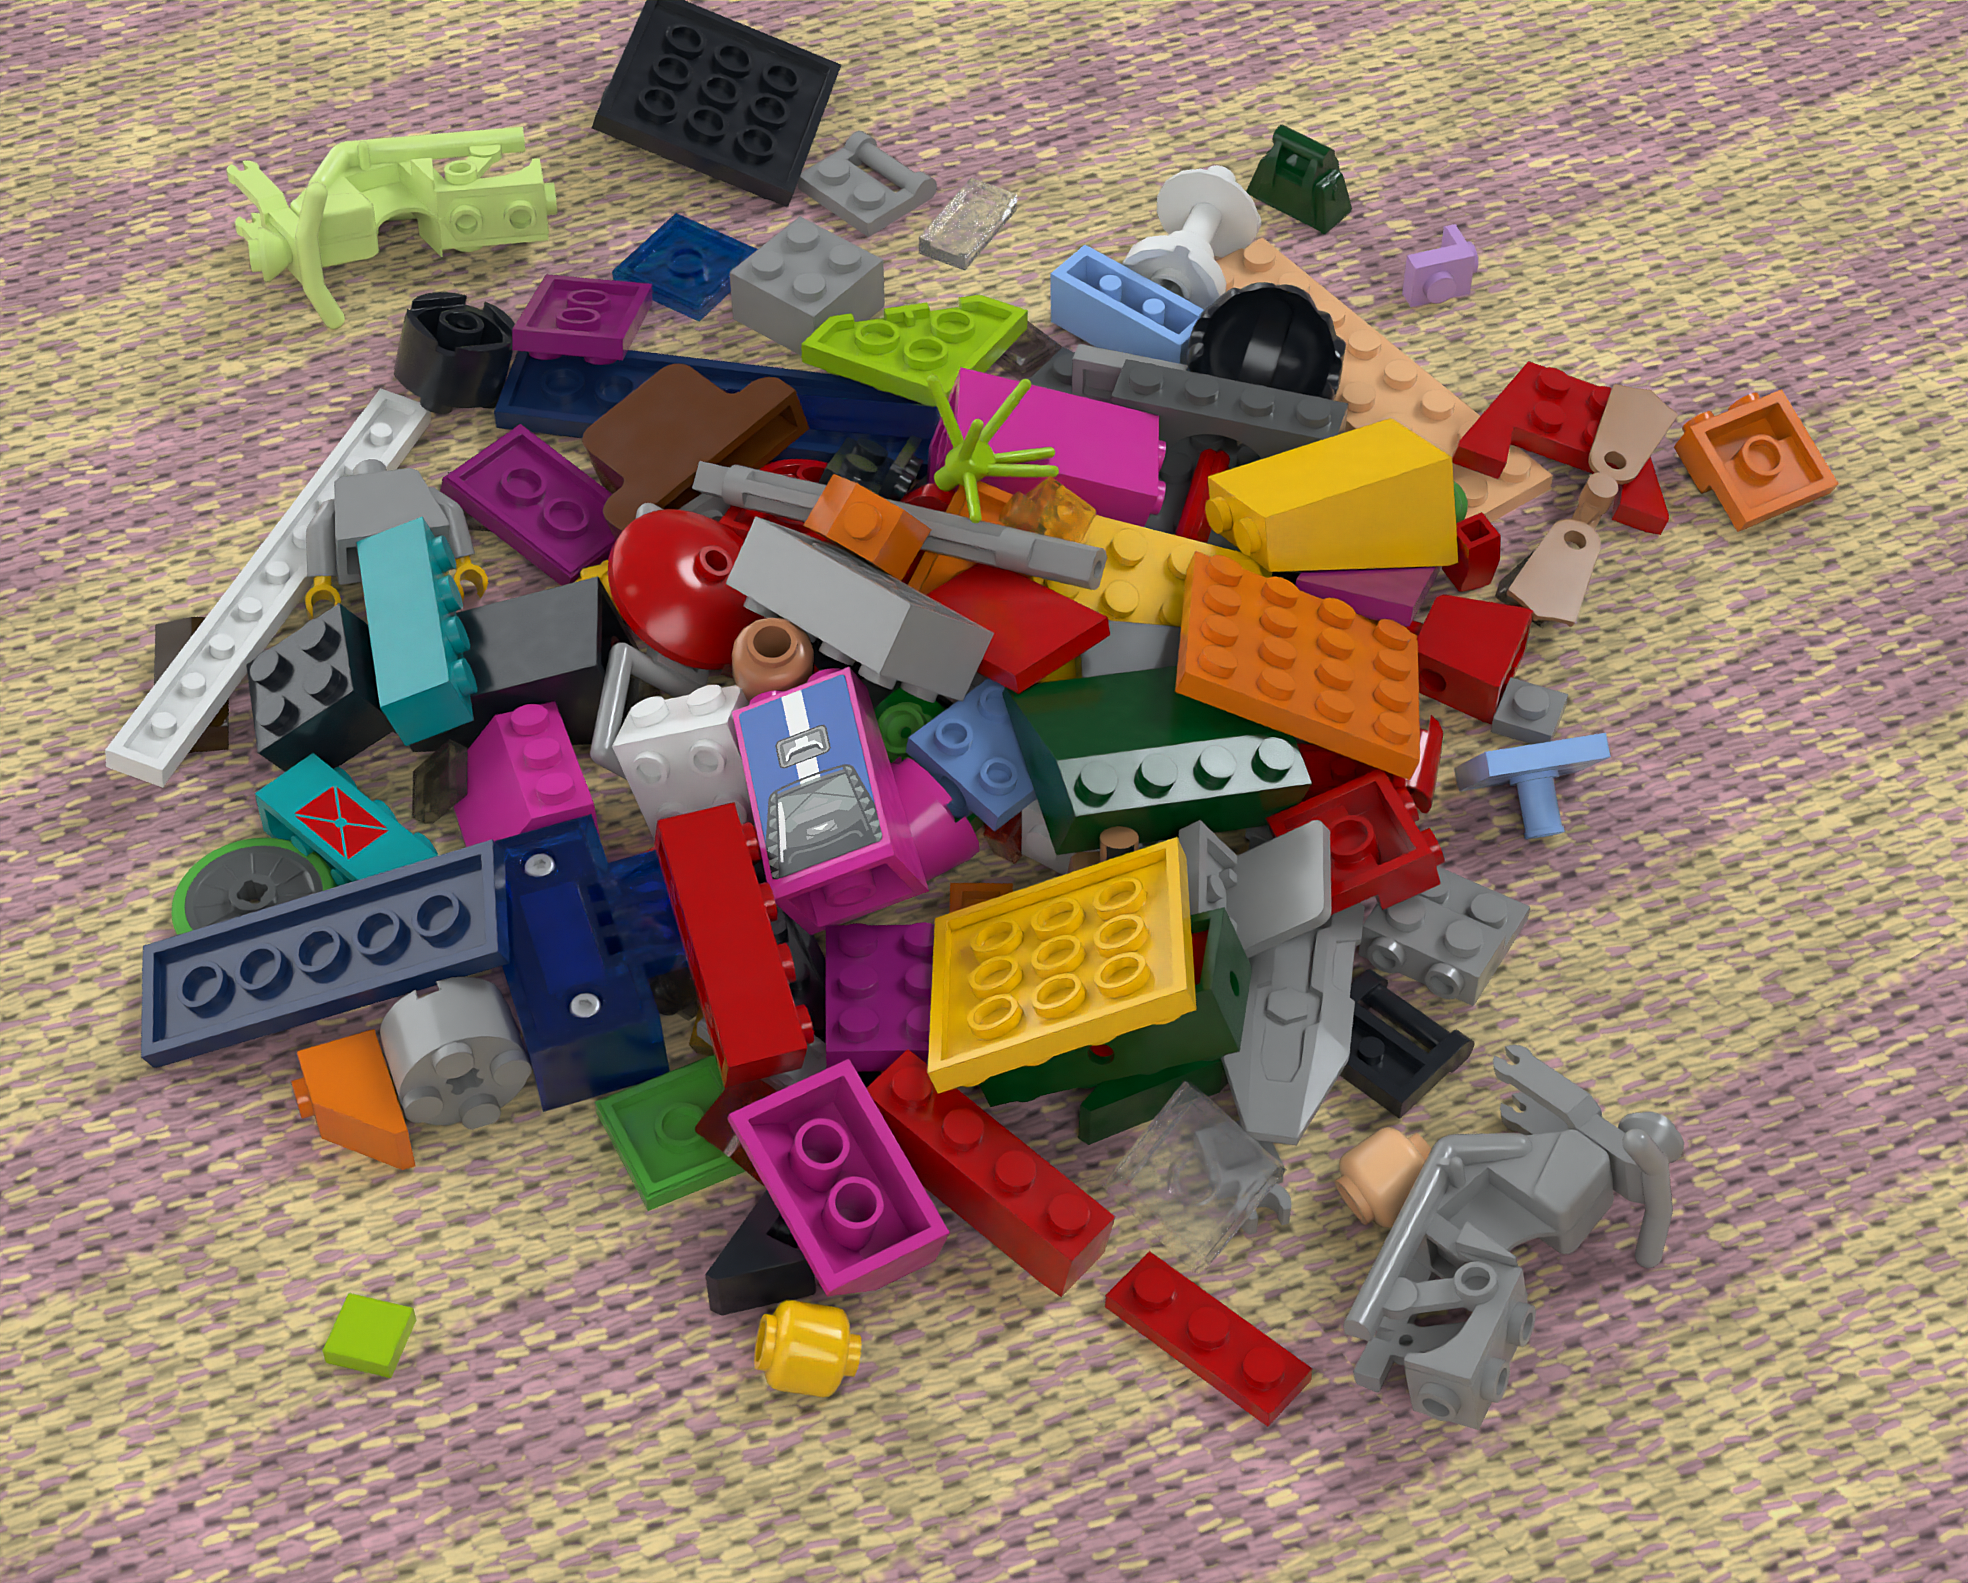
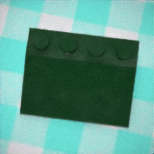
(1147, 759)

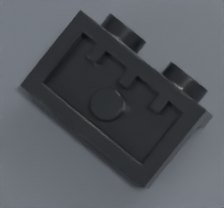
(869, 466)

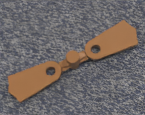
(1557, 574)

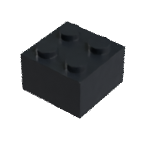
(317, 693)

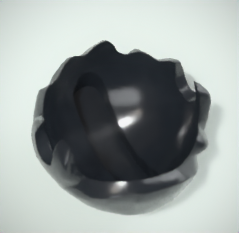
(1268, 339)

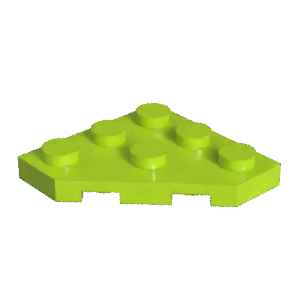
(913, 343)

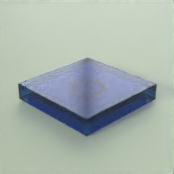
(685, 265)

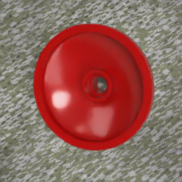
(673, 588)

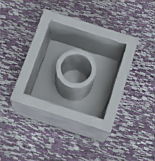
(803, 281)

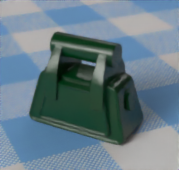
(1302, 180)

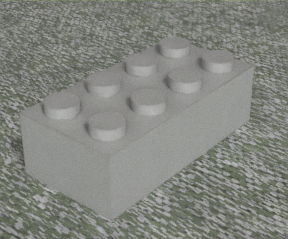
(859, 612)

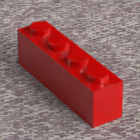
(731, 944)
(992, 1177)

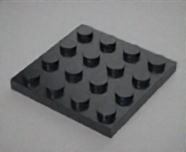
(718, 98)

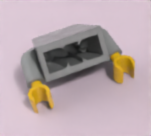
(370, 504)

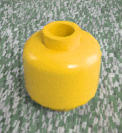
(806, 1348)

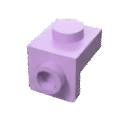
(1442, 271)

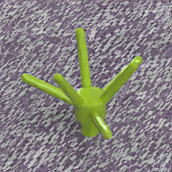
(975, 459)

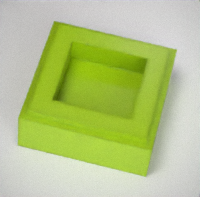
(369, 1335)

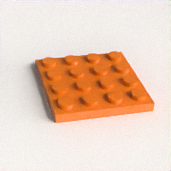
(1300, 664)

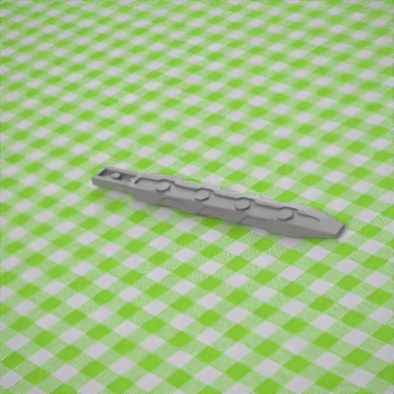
(1294, 1025)

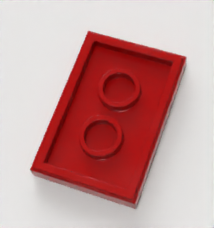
(1030, 623)

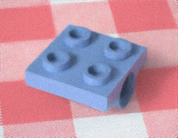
(976, 757)

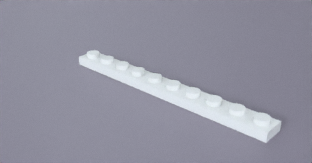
(254, 604)

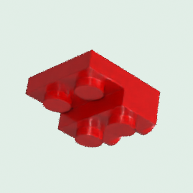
(1371, 841)

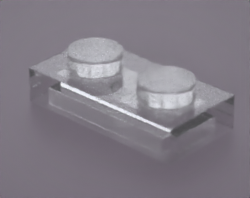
(967, 224)

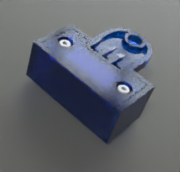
(582, 958)

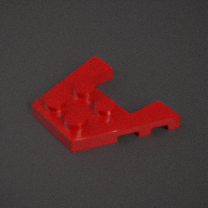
(1557, 419)

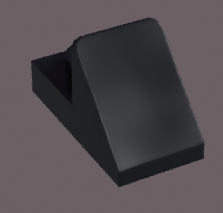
(759, 1264)

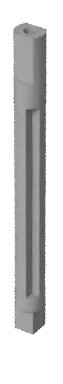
(949, 534)

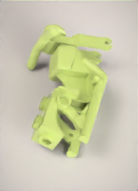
(392, 181)

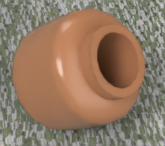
(771, 657)

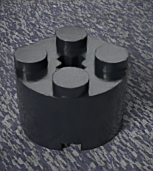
(454, 352)

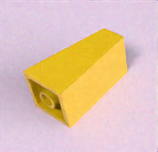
(1342, 503)

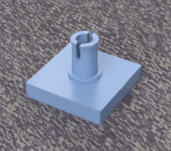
(1533, 773)

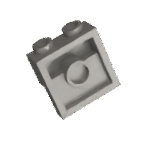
(1445, 936)

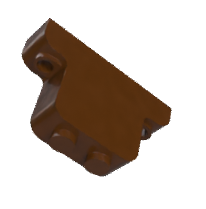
(660, 432)

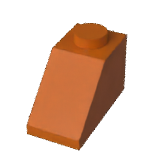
(867, 526)
(354, 1098)

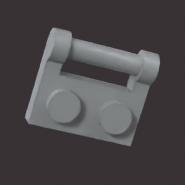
(857, 195)

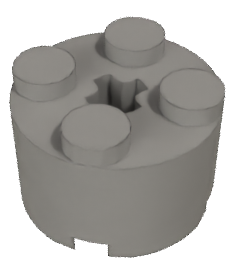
(455, 1053)

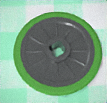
(244, 871)

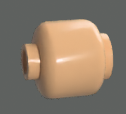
(1381, 1174)

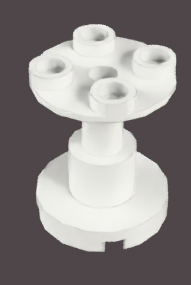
(1204, 219)

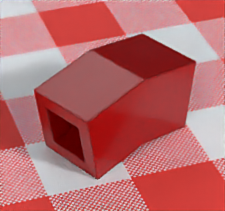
(1477, 554)

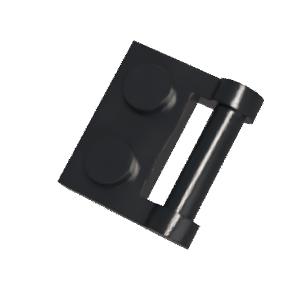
(1388, 1063)

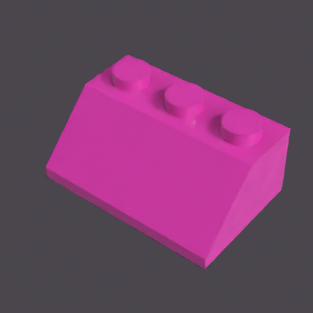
(522, 777)
(841, 1181)

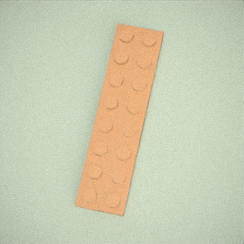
(1387, 384)

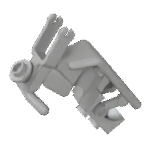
(1479, 1203)

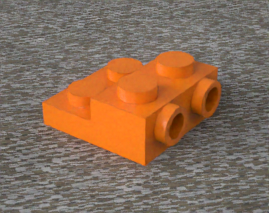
(1755, 459)

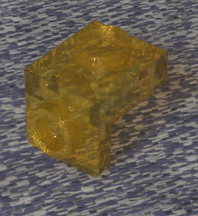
(1049, 511)

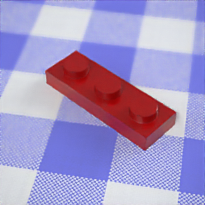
(1208, 1338)

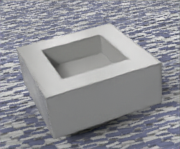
(1529, 712)

